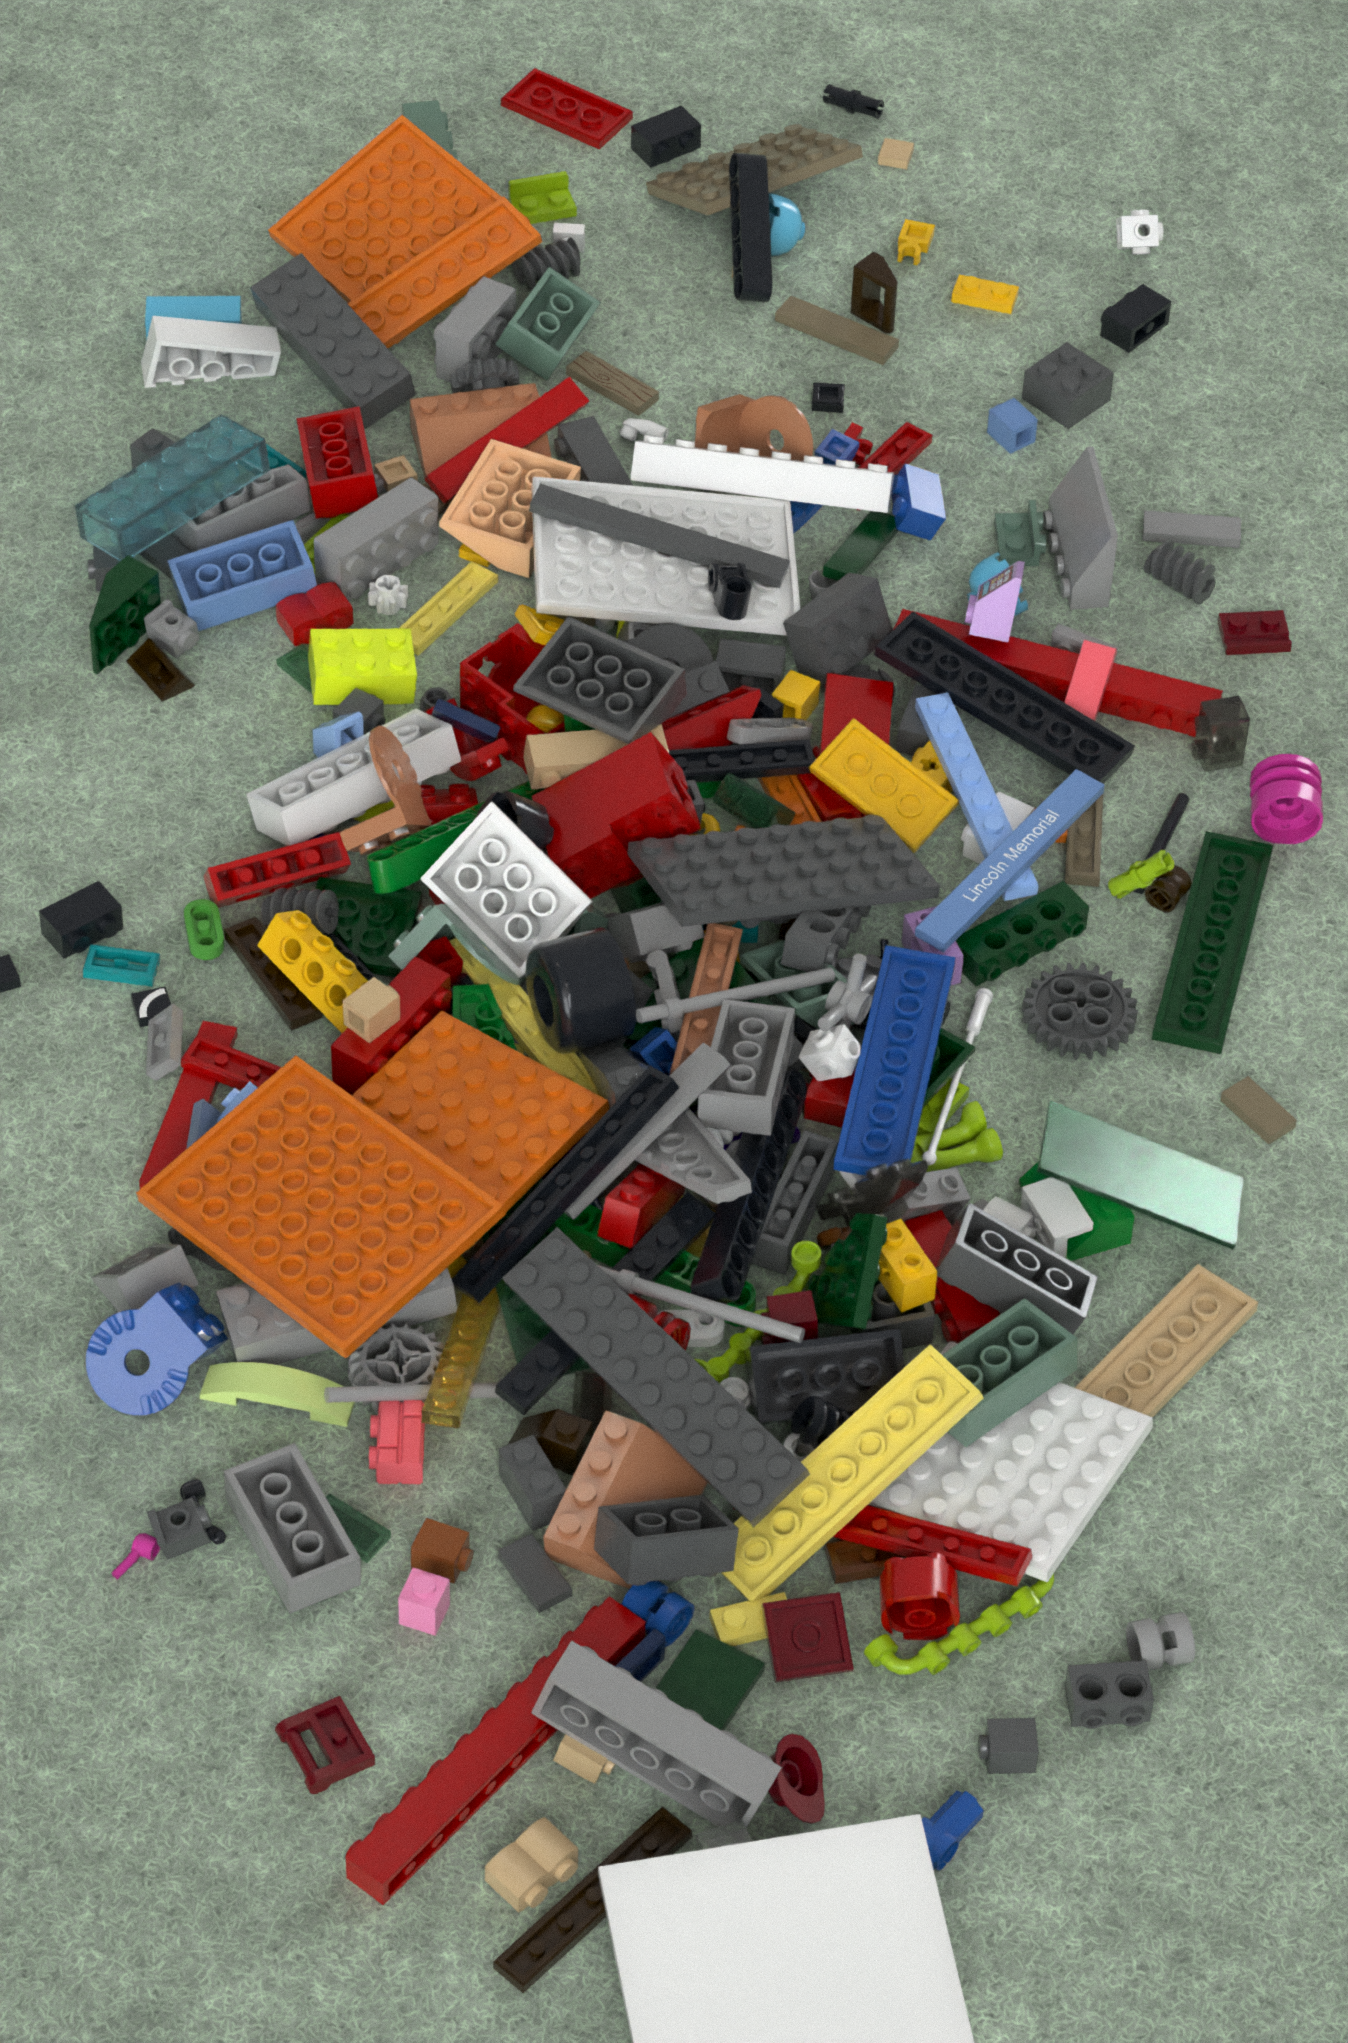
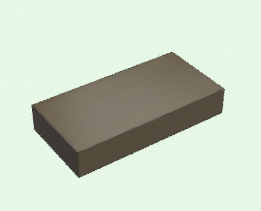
(1258, 1110)

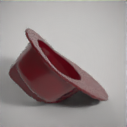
(799, 1780)

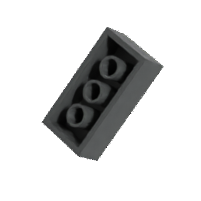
(1006, 1266)

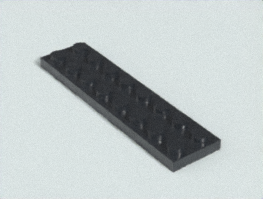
(1003, 699)

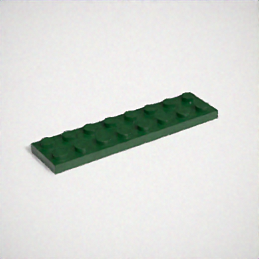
(1212, 943)

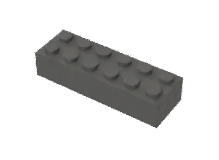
(332, 340)

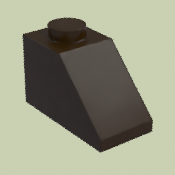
(560, 1436)

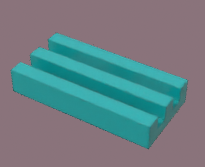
(120, 970)

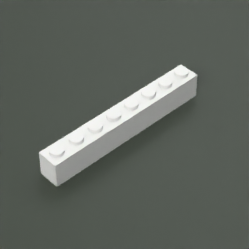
(762, 475)

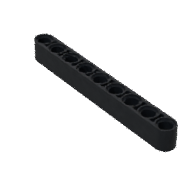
(740, 1222)

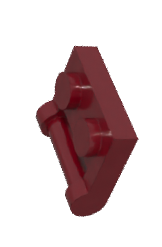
(337, 1738)

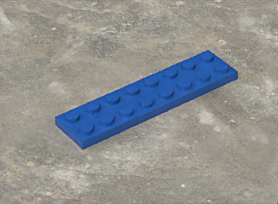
(895, 1060)

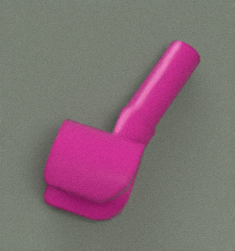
(144, 1546)

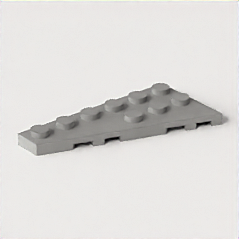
(695, 1160)

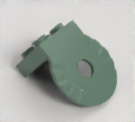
(441, 922)

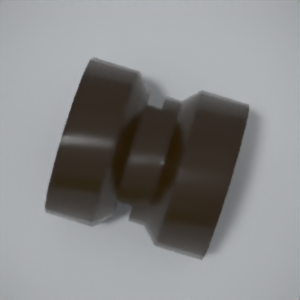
(1167, 889)

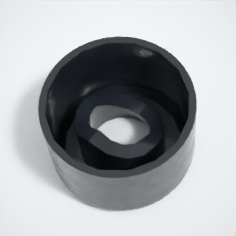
(580, 991)

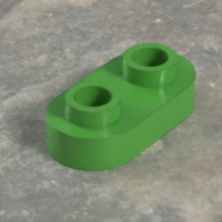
(204, 936)

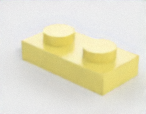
(741, 1621)

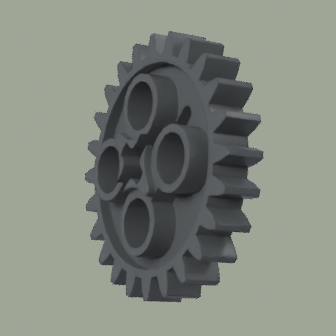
(1079, 1011)

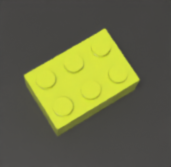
(364, 659)

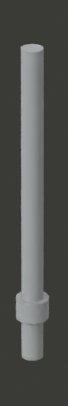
(674, 1008)
(631, 1283)
(398, 1392)

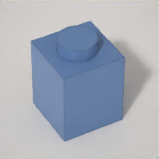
(1012, 425)

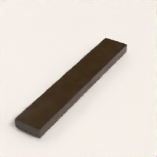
(584, 1905)

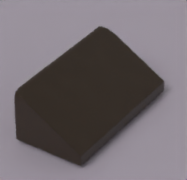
(159, 671)

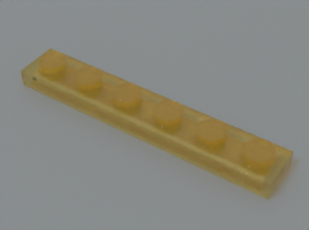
(460, 1361)

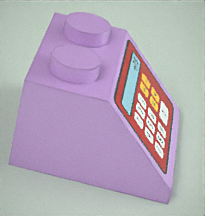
(995, 604)

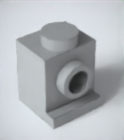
(171, 629)

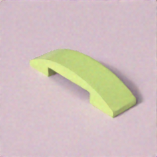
(274, 1386)

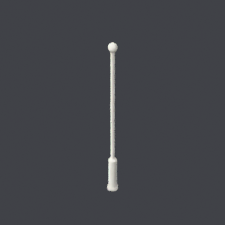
(982, 1000)

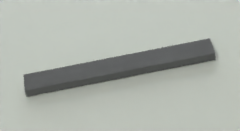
(656, 534)

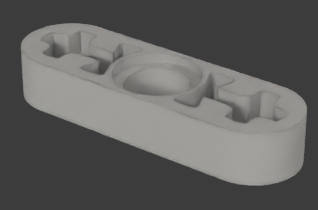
(768, 730)

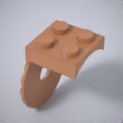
(748, 424)
(409, 812)

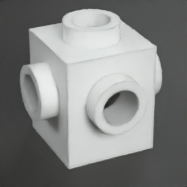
(1128, 234)
(830, 1053)

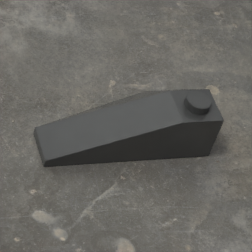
(612, 1069)

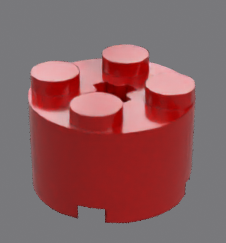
(919, 1596)

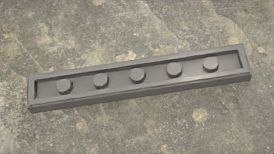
(693, 1079)

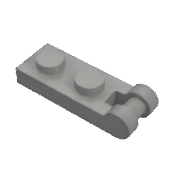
(666, 980)

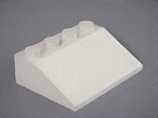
(506, 888)

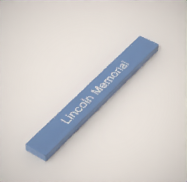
(1009, 861)

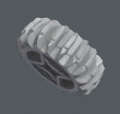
(377, 1358)

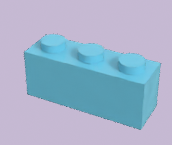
(206, 308)

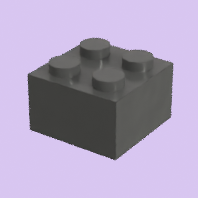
(1067, 385)

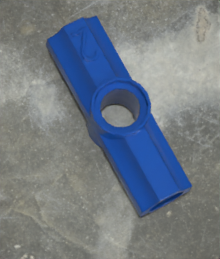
(950, 1826)

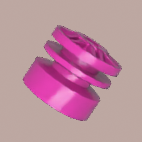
(1286, 799)

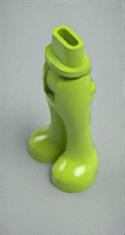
(982, 1143)

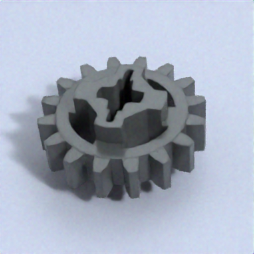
(484, 374)

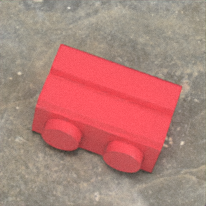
(399, 1442)

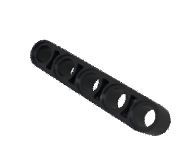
(750, 227)

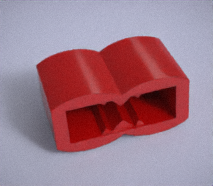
(316, 609)

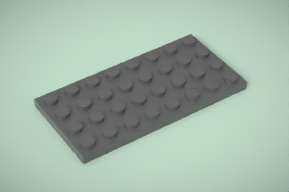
(781, 870)

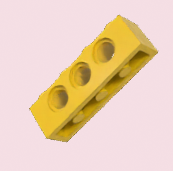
(311, 963)

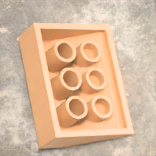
(494, 505)

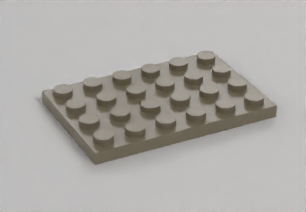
(789, 156)

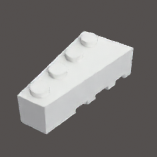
(207, 350)

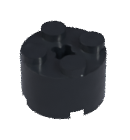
(525, 814)

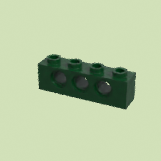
(1022, 933)

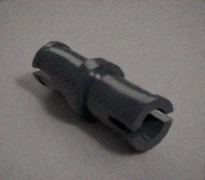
(853, 101)

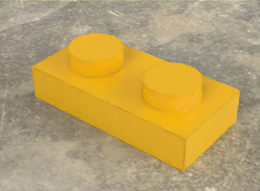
(985, 294)

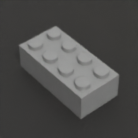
(378, 539)
(758, 1048)
(292, 1528)

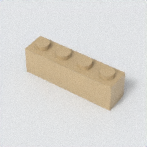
(559, 755)

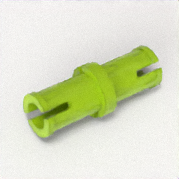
(1141, 874)

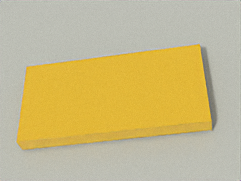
(884, 784)

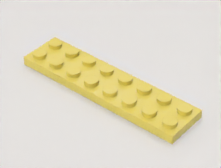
(852, 1470)

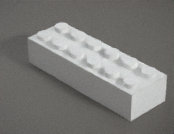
(346, 781)

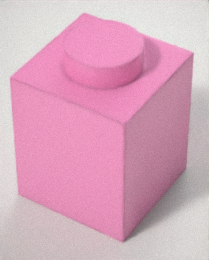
(424, 1601)

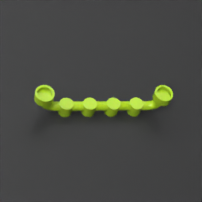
(804, 1259)
(963, 1637)

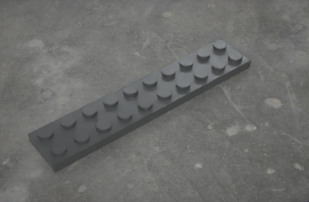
(656, 1377)

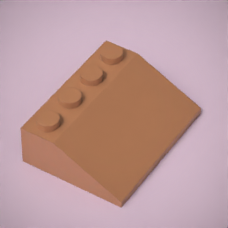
(454, 421)
(619, 1467)

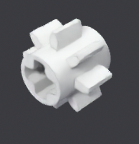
(388, 595)

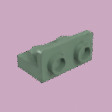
(1020, 536)

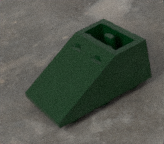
(124, 600)

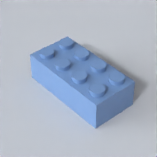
(242, 575)

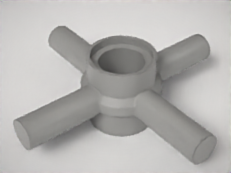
(849, 1000)

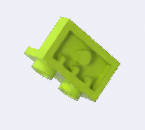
(542, 197)

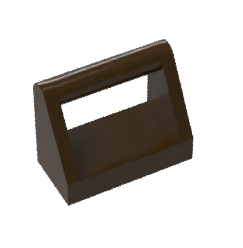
(868, 278)

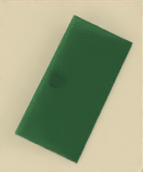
(1141, 1174)

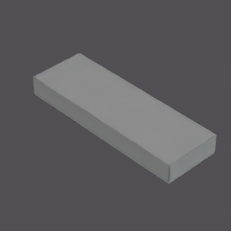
(1192, 529)

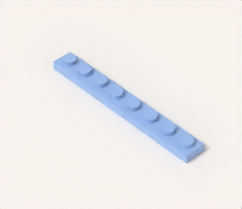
(970, 782)

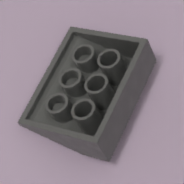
(603, 682)

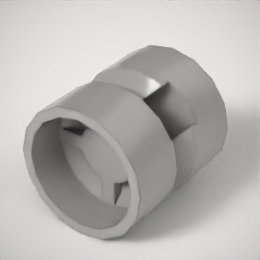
(1147, 1644)

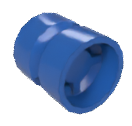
(660, 1609)

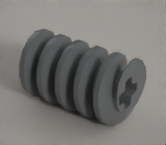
(559, 257)
(1181, 571)
(318, 905)

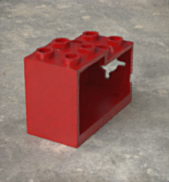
(494, 695)
(614, 804)

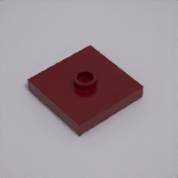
(807, 1637)

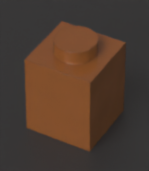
(441, 1550)

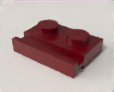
(1254, 632)

